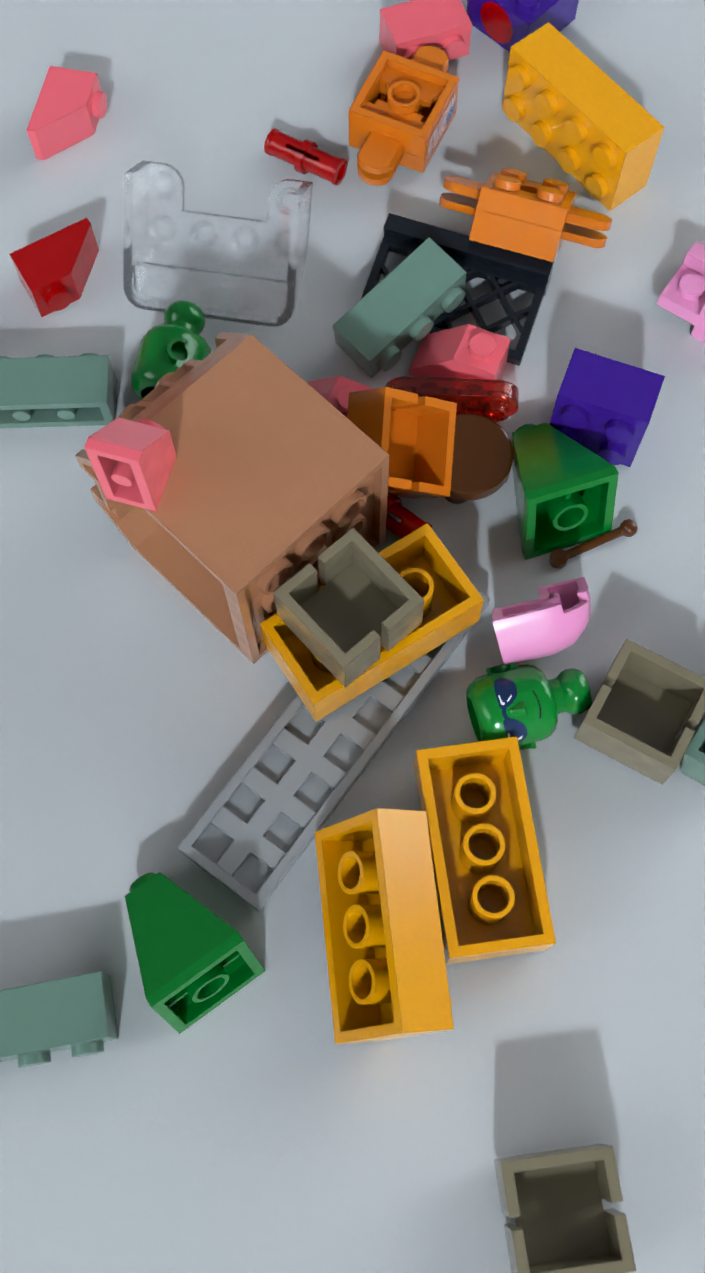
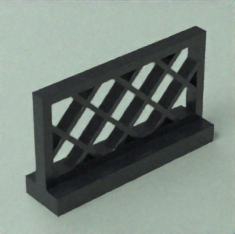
(480, 261)

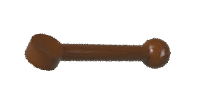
(559, 557)

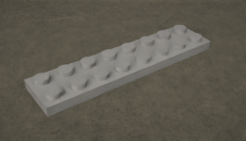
(299, 780)

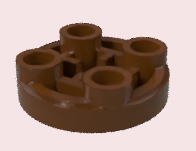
(479, 458)

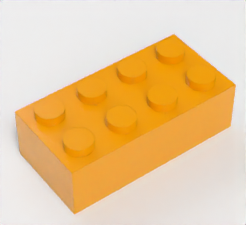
(580, 116)
(449, 608)
(483, 850)
(382, 927)

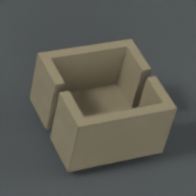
(354, 611)
(642, 711)
(562, 1213)

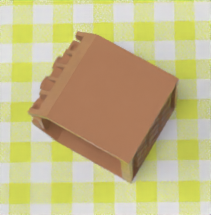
(255, 487)

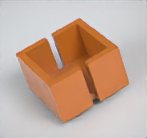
(415, 435)

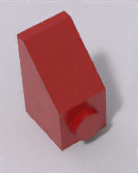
(57, 266)

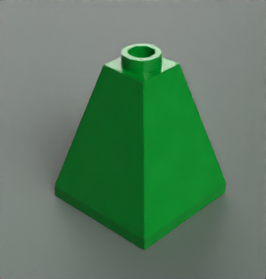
(560, 490)
(185, 952)

